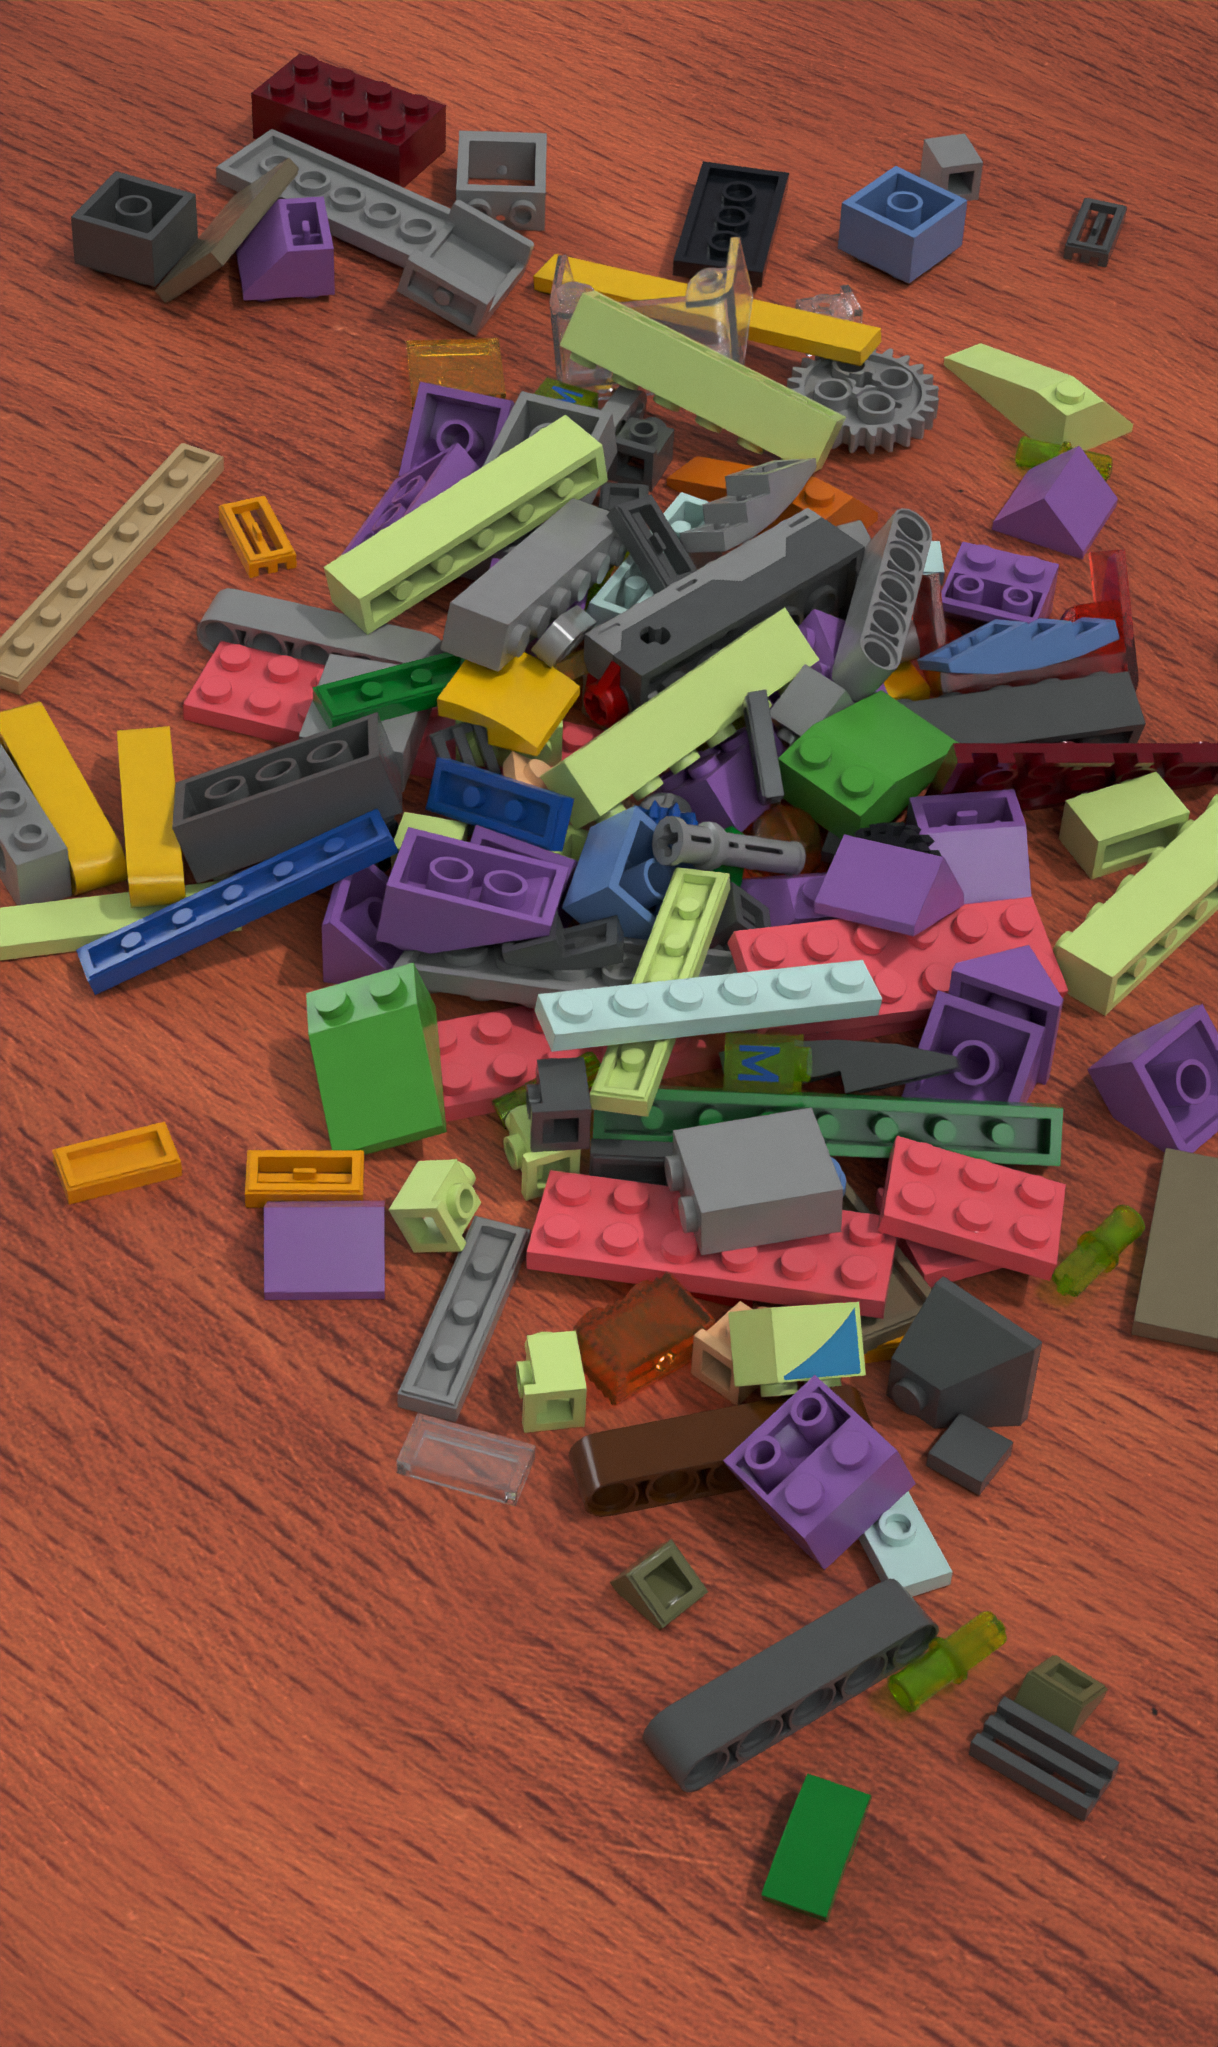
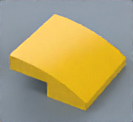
(516, 704)

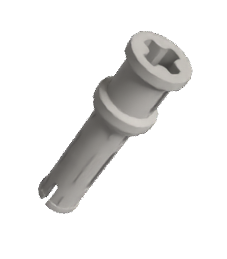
(710, 846)

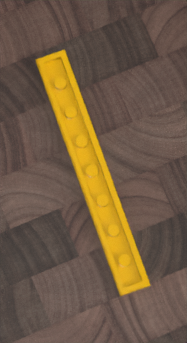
(769, 322)

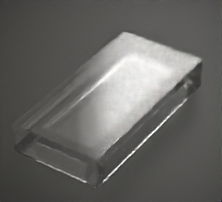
(466, 1459)

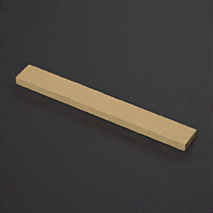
(104, 564)

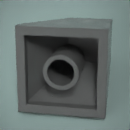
(964, 1362)

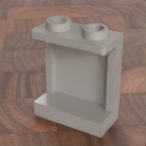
(466, 268)

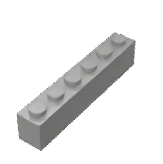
(532, 586)

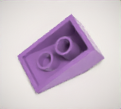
(466, 895)

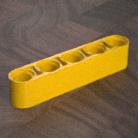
(64, 796)
(148, 808)

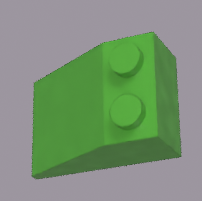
(862, 764)
(377, 1060)

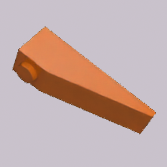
(706, 480)

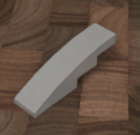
(751, 504)

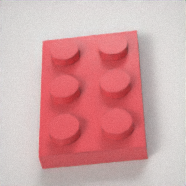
(972, 1208)

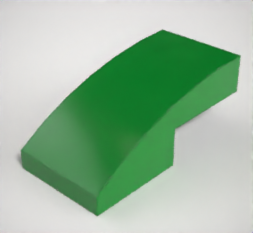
(816, 1847)

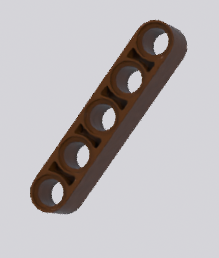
(672, 1457)

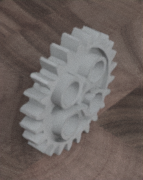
(880, 399)

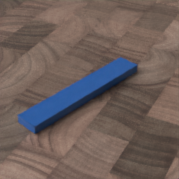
(236, 901)

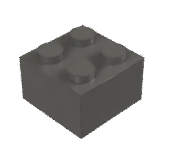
(134, 228)

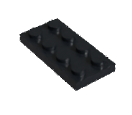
(727, 205)

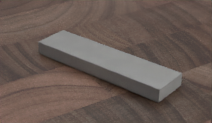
(464, 1319)

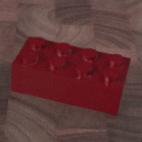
(352, 118)

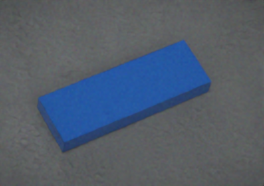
(500, 804)

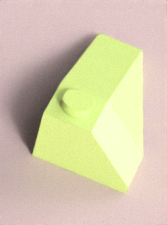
(1038, 398)

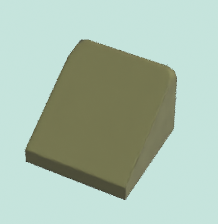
(660, 1584)
(1060, 1694)

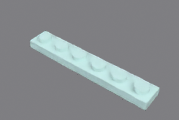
(707, 1005)

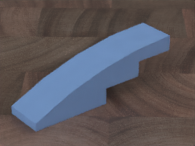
(1020, 646)

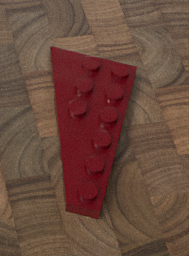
(1055, 772)

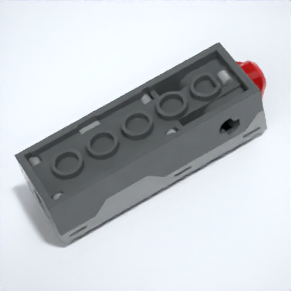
(656, 642)

